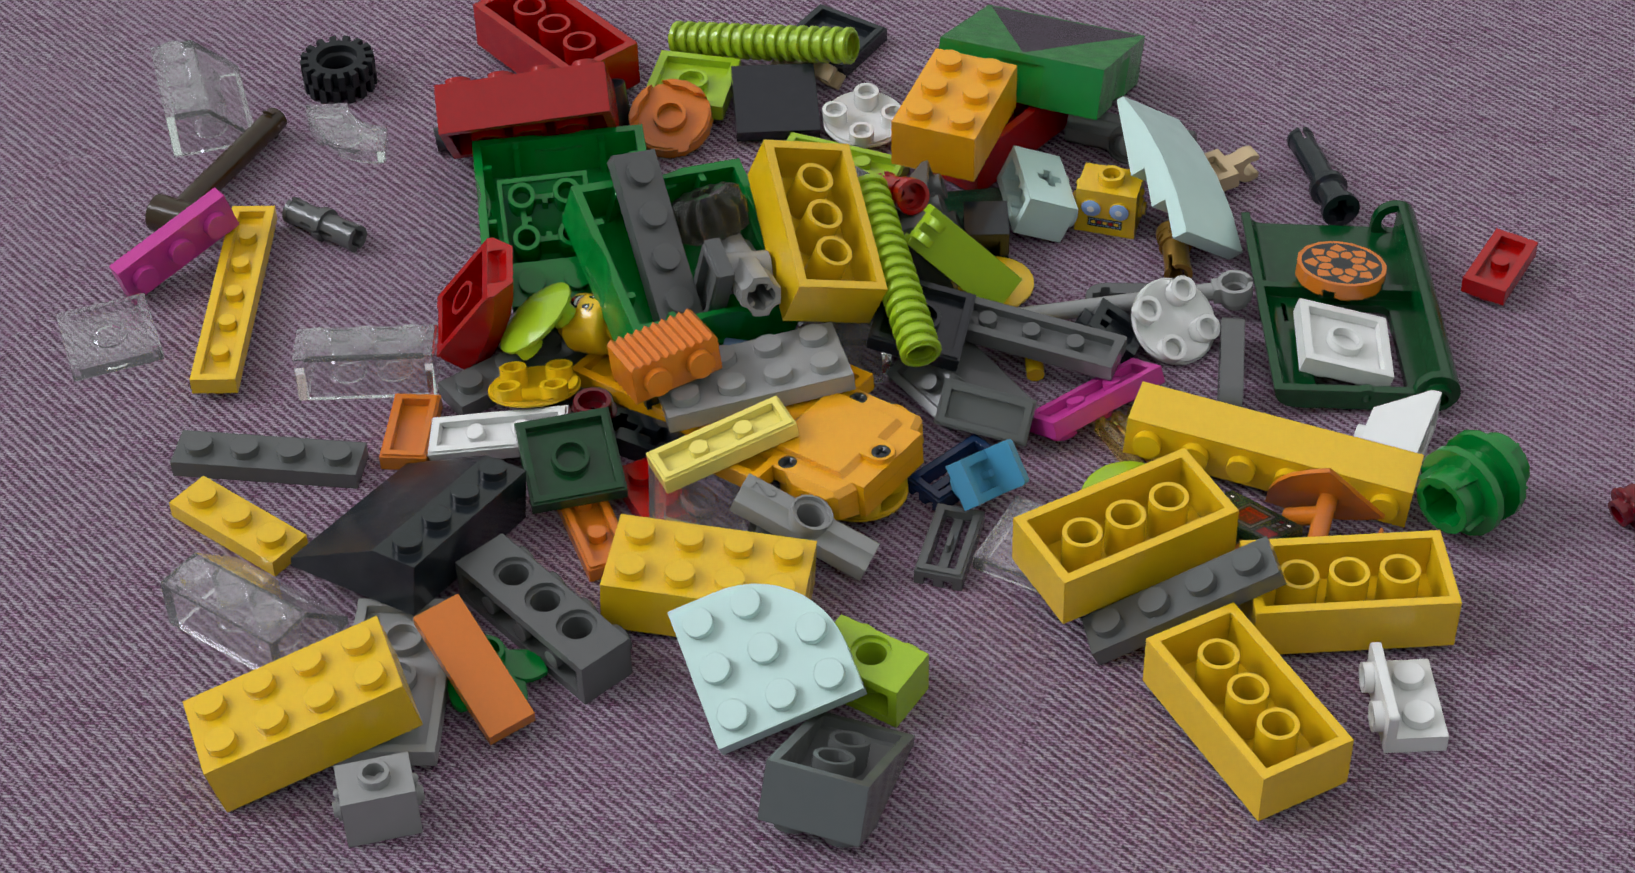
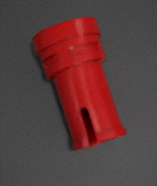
(907, 193)

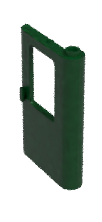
(1404, 298)

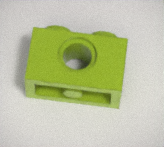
(890, 670)

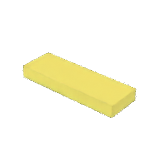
(722, 444)

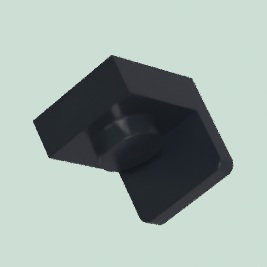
(1111, 319)

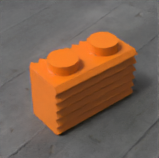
(664, 356)

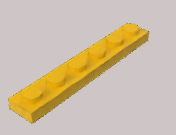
(233, 302)

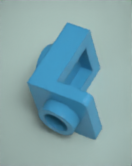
(987, 474)

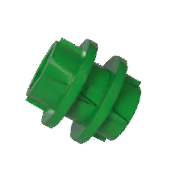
(1473, 482)

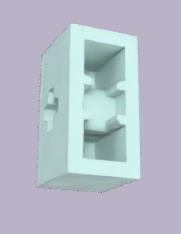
(1037, 194)

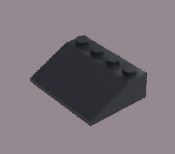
(414, 528)

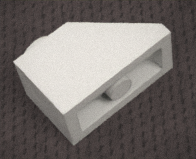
(1403, 422)

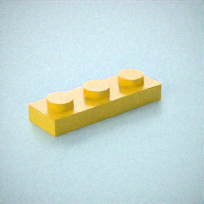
(238, 525)

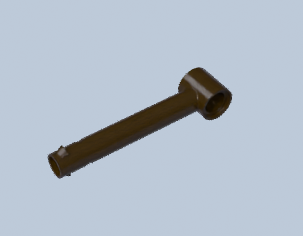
(230, 163)

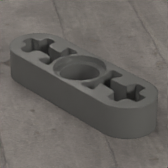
(1231, 361)

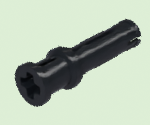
(1326, 185)

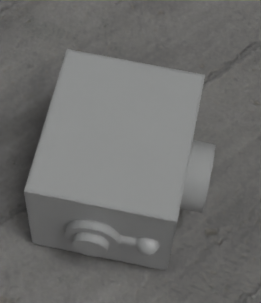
(378, 799)

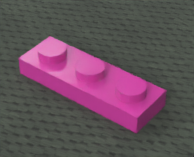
(174, 244)
(1094, 399)

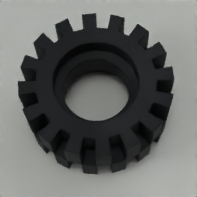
(338, 70)

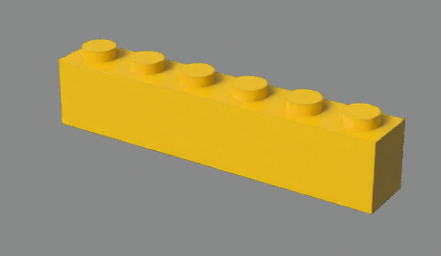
(1261, 447)

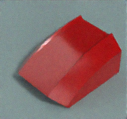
(476, 306)

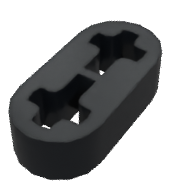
(639, 433)

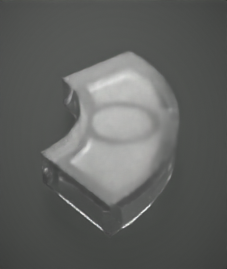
(352, 138)

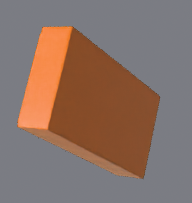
(409, 429)

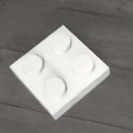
(1342, 344)

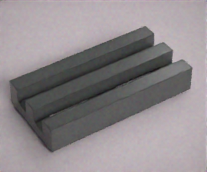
(943, 571)

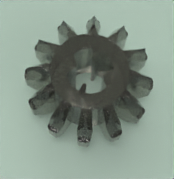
(710, 213)

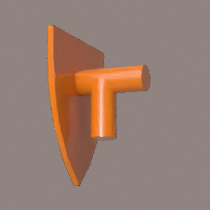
(1317, 498)

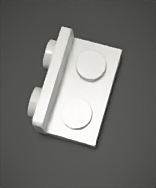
(1403, 703)

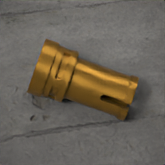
(1175, 253)

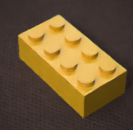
(817, 231)
(1124, 535)
(672, 563)
(1359, 592)
(1247, 711)
(301, 714)

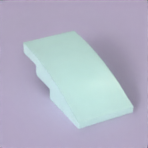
(1178, 179)

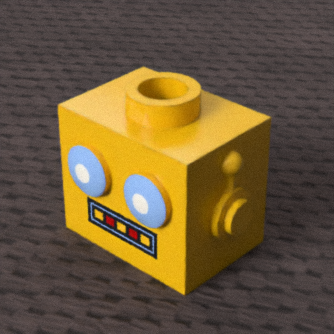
(1109, 201)

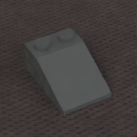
(833, 778)

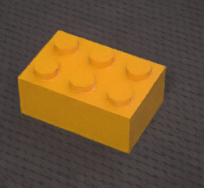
(954, 114)

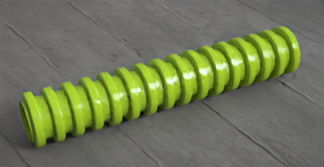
(766, 41)
(904, 299)

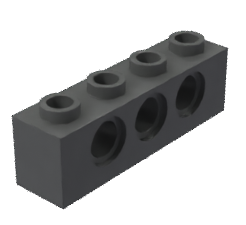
(545, 617)

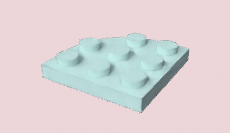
(763, 661)

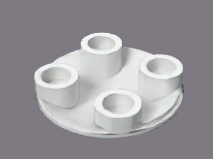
(860, 117)
(1174, 320)

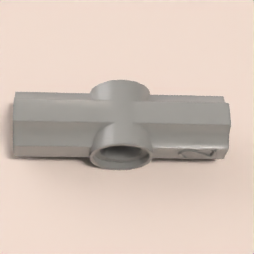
(754, 276)
(807, 519)

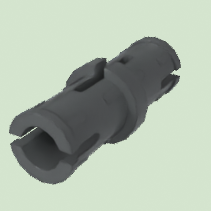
(324, 224)

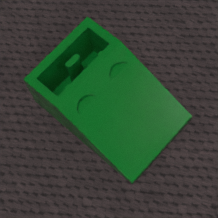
(534, 227)

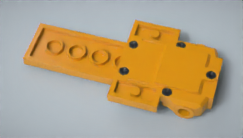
(847, 447)

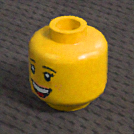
(587, 329)

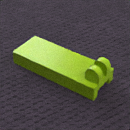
(961, 257)

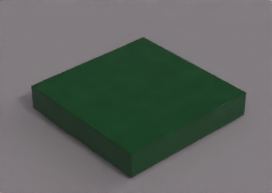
(570, 460)

